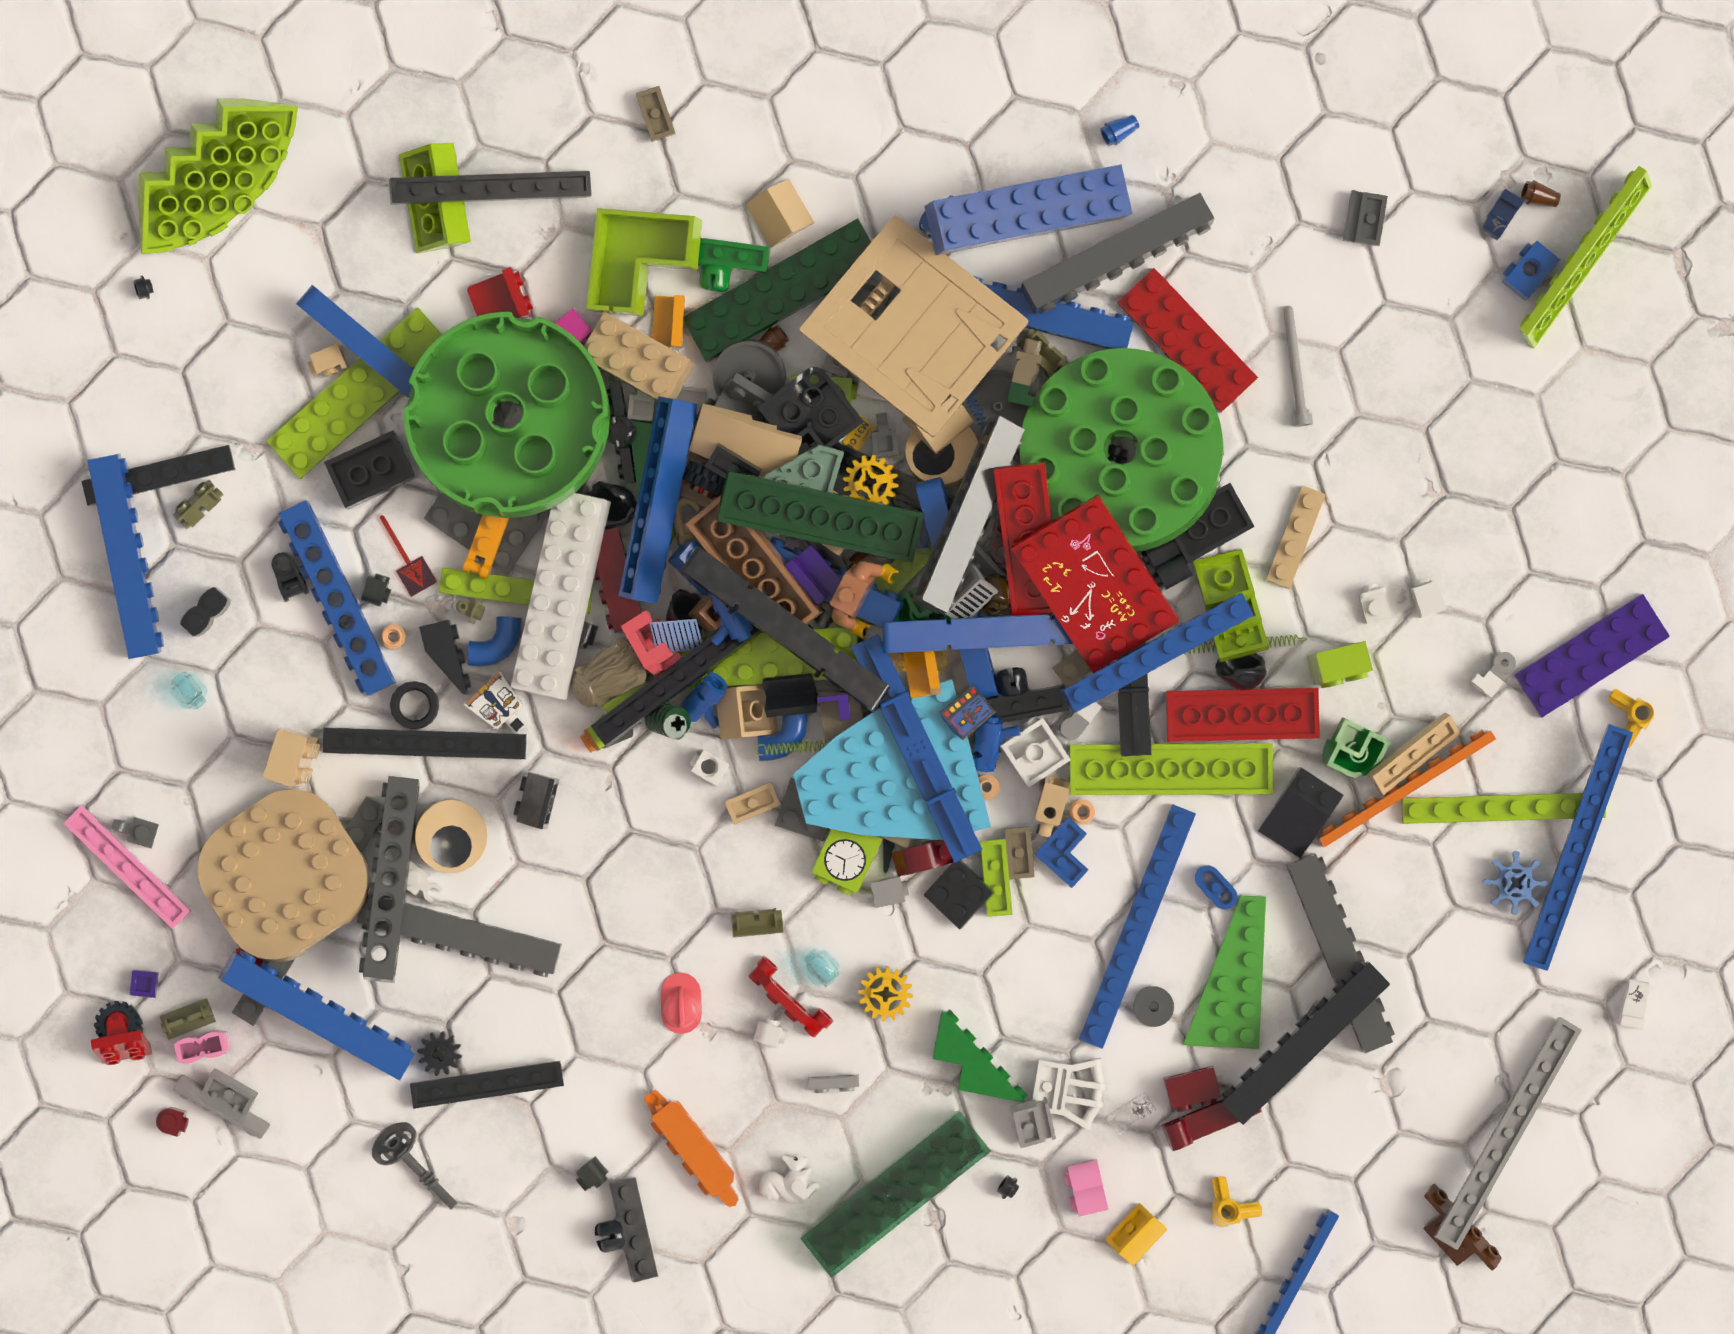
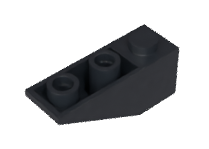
(442, 649)

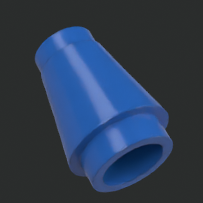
(1119, 129)

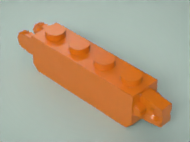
(693, 1146)

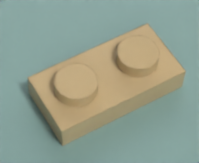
(752, 803)

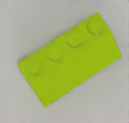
(435, 224)

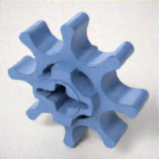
(1506, 874)

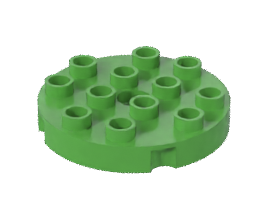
(1138, 399)
(516, 467)

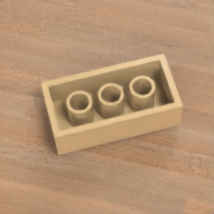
(638, 358)
(291, 758)

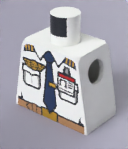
(497, 704)

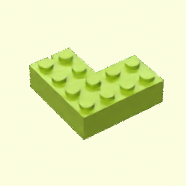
(625, 249)

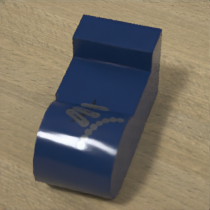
(1501, 214)

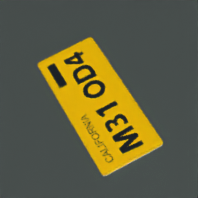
(860, 435)

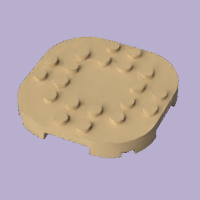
(283, 875)

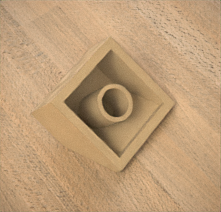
(743, 713)

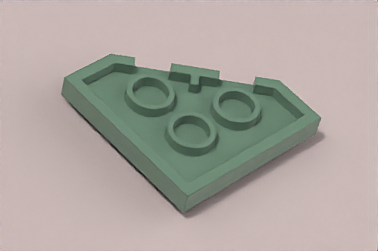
(812, 469)

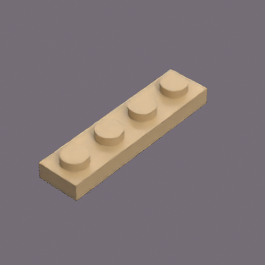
(1295, 537)
(1414, 753)

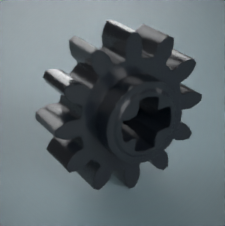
(448, 1058)

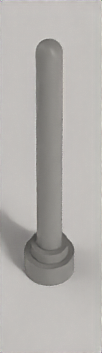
(1301, 414)

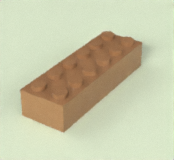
(755, 560)

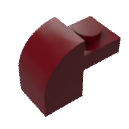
(921, 858)

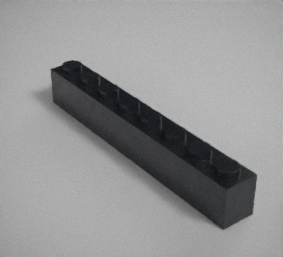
(1304, 1042)

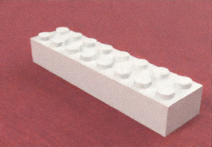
(560, 596)

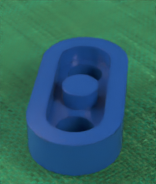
(1215, 887)

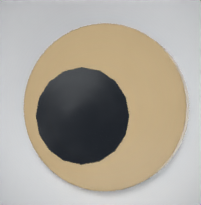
(948, 463)
(450, 836)

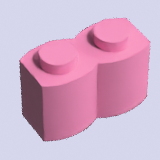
(196, 1047)
(1087, 1188)

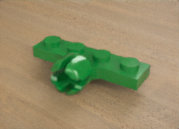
(721, 257)

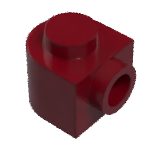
(172, 1121)

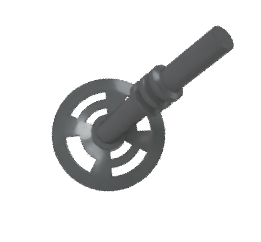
(401, 1152)

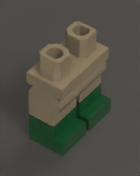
(1025, 372)

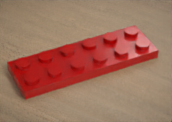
(1187, 339)
(1022, 511)
(1242, 714)

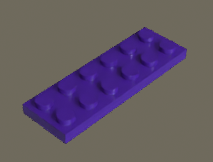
(1592, 655)

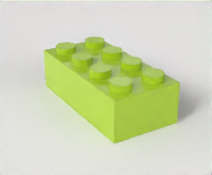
(1345, 662)

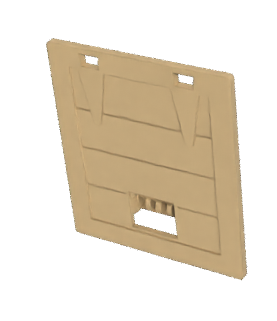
(928, 338)

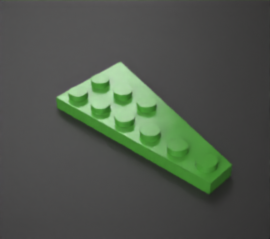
(1232, 995)

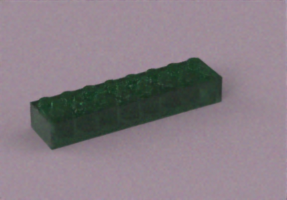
(895, 1193)

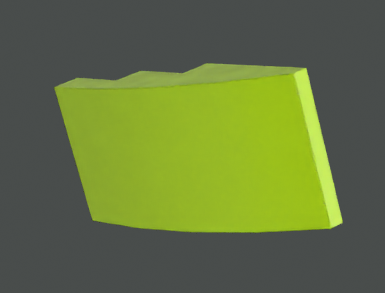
(1219, 580)

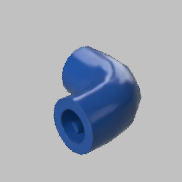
(499, 646)
(792, 730)

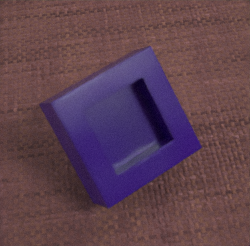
(144, 983)

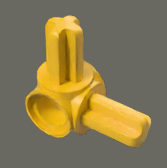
(1630, 706)
(1236, 1210)

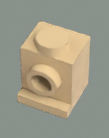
(327, 361)

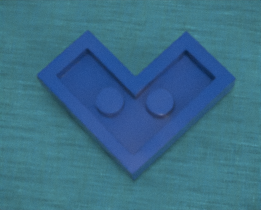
(1057, 854)

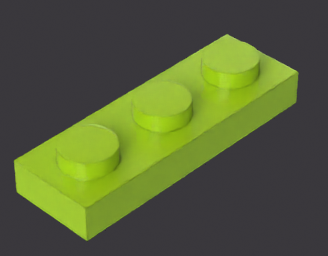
(996, 877)

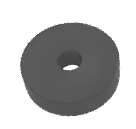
(1165, 1006)

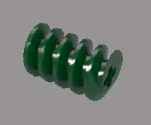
(669, 721)

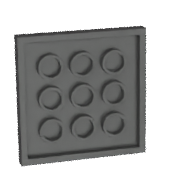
(463, 524)

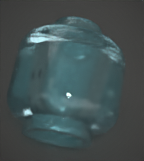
(188, 690)
(820, 967)

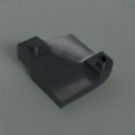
(811, 411)

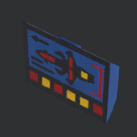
(967, 712)

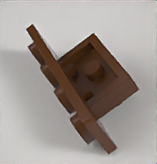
(1473, 1241)

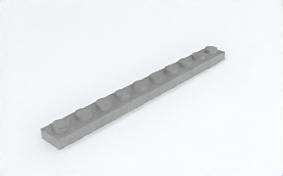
(1507, 1133)

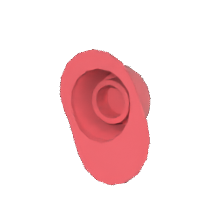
(681, 1003)

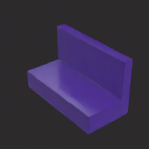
(814, 574)
(843, 703)

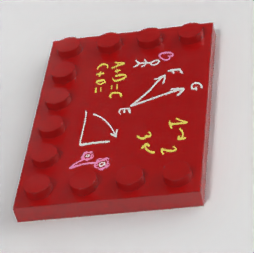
(1095, 583)

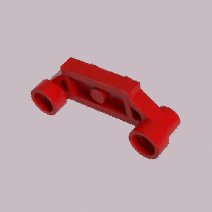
(813, 1023)

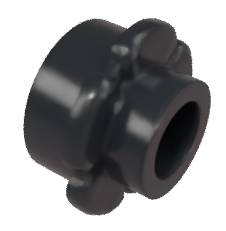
(143, 287)
(1117, 453)
(1008, 1187)

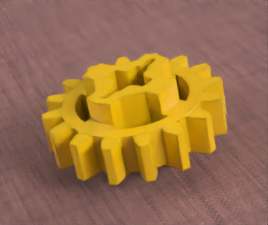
(867, 470)
(886, 982)

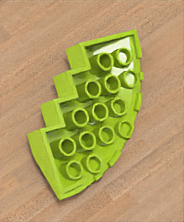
(215, 177)

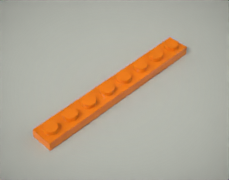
(1414, 781)

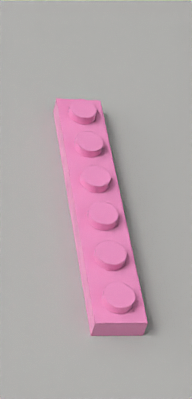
(127, 867)

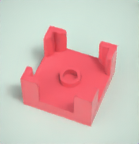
(640, 637)

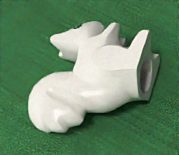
(793, 1187)

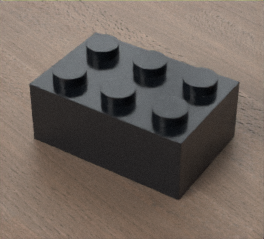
(370, 470)
(1219, 524)

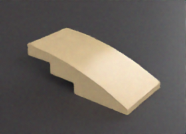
(749, 438)

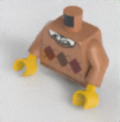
(853, 592)

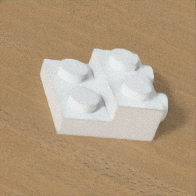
(1035, 752)

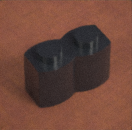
(1168, 564)
(201, 617)

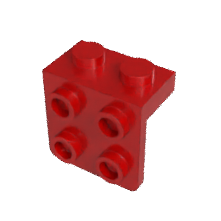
(500, 294)

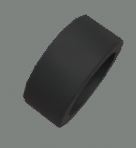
(395, 705)

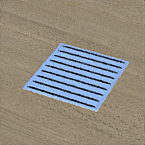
(678, 635)

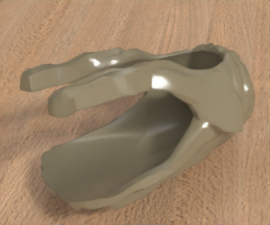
(608, 674)

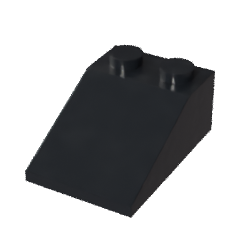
(537, 800)
(1300, 812)

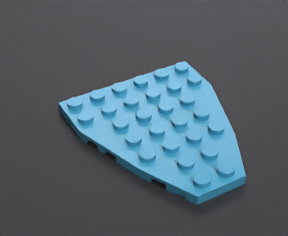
(867, 788)

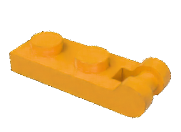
(485, 545)

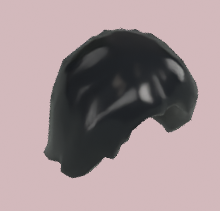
(622, 502)
(680, 606)
(1242, 672)

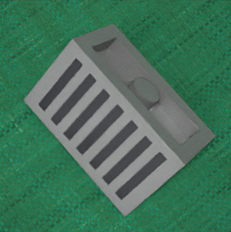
(971, 594)

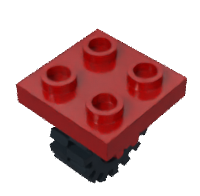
(119, 1034)

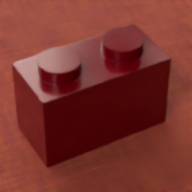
(1192, 1088)

